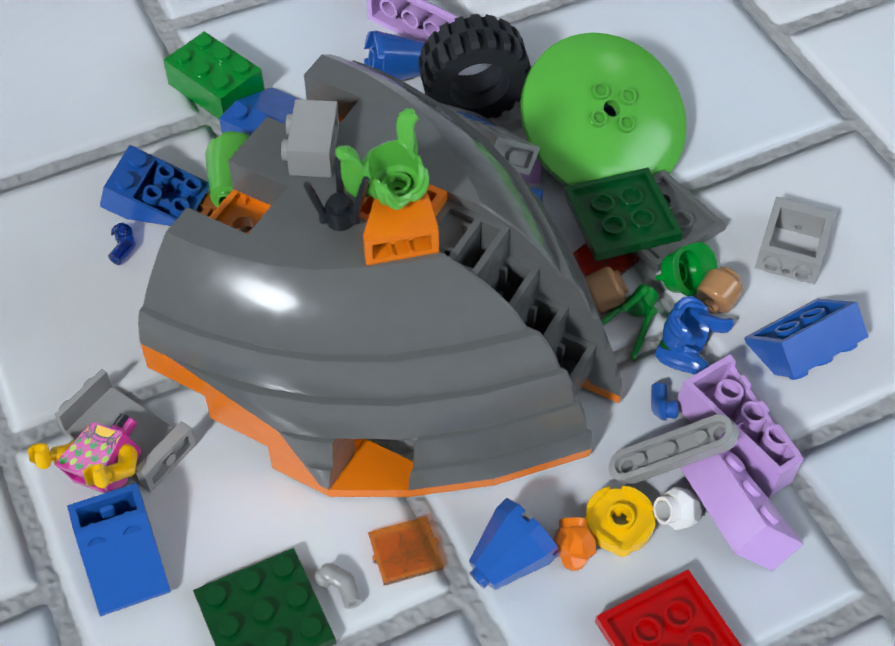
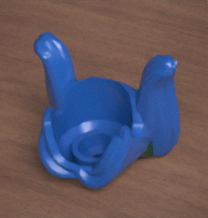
(686, 334)

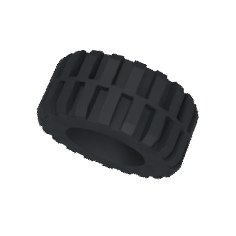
(472, 43)

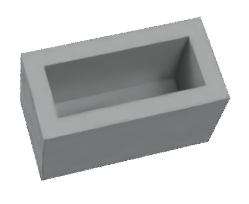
(311, 138)

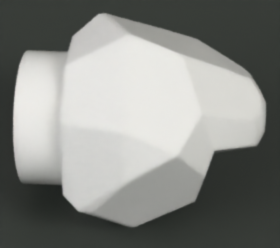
(678, 508)

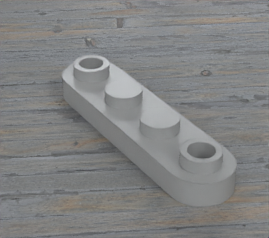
(674, 449)

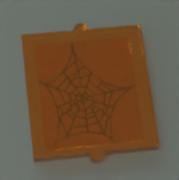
(405, 551)

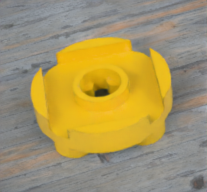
(615, 537)

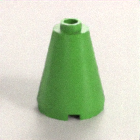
(217, 165)

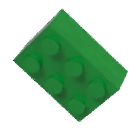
(212, 74)

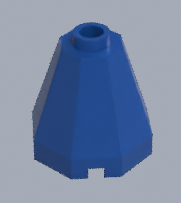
(510, 547)

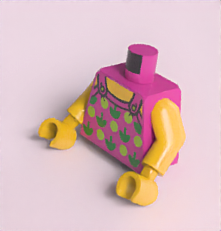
(96, 459)

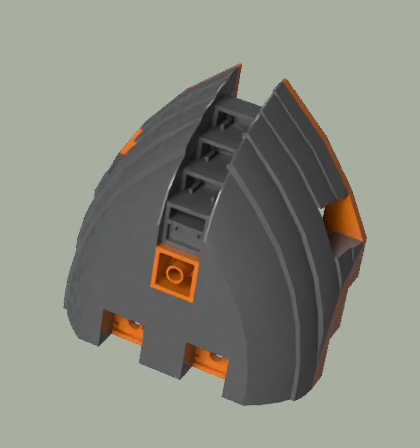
(323, 352)

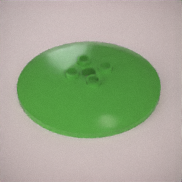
(567, 115)

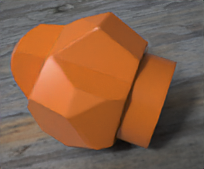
(574, 542)

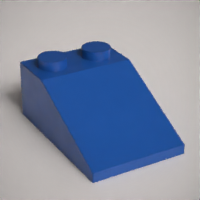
(250, 111)

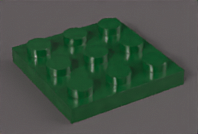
(622, 214)
(265, 606)

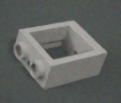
(799, 219)

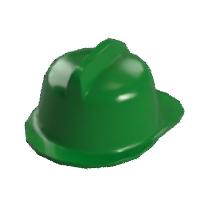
(686, 268)

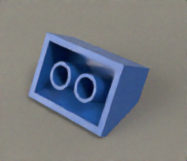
(808, 337)

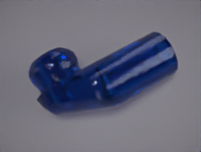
(125, 243)

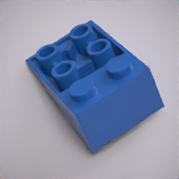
(151, 189)
(118, 549)

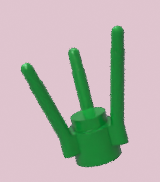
(638, 303)

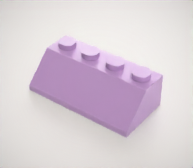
(409, 17)

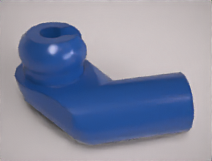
(659, 402)

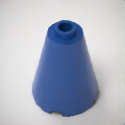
(393, 54)

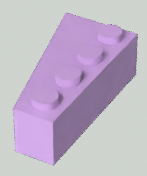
(761, 443)
(742, 510)

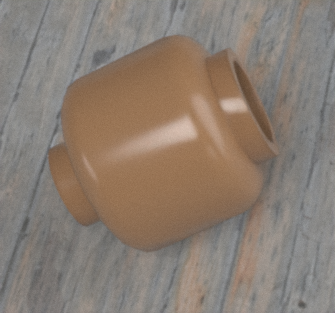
(607, 288)
(720, 290)

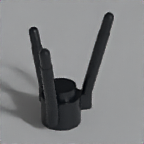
(339, 210)

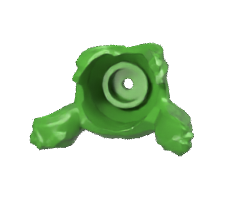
(392, 167)

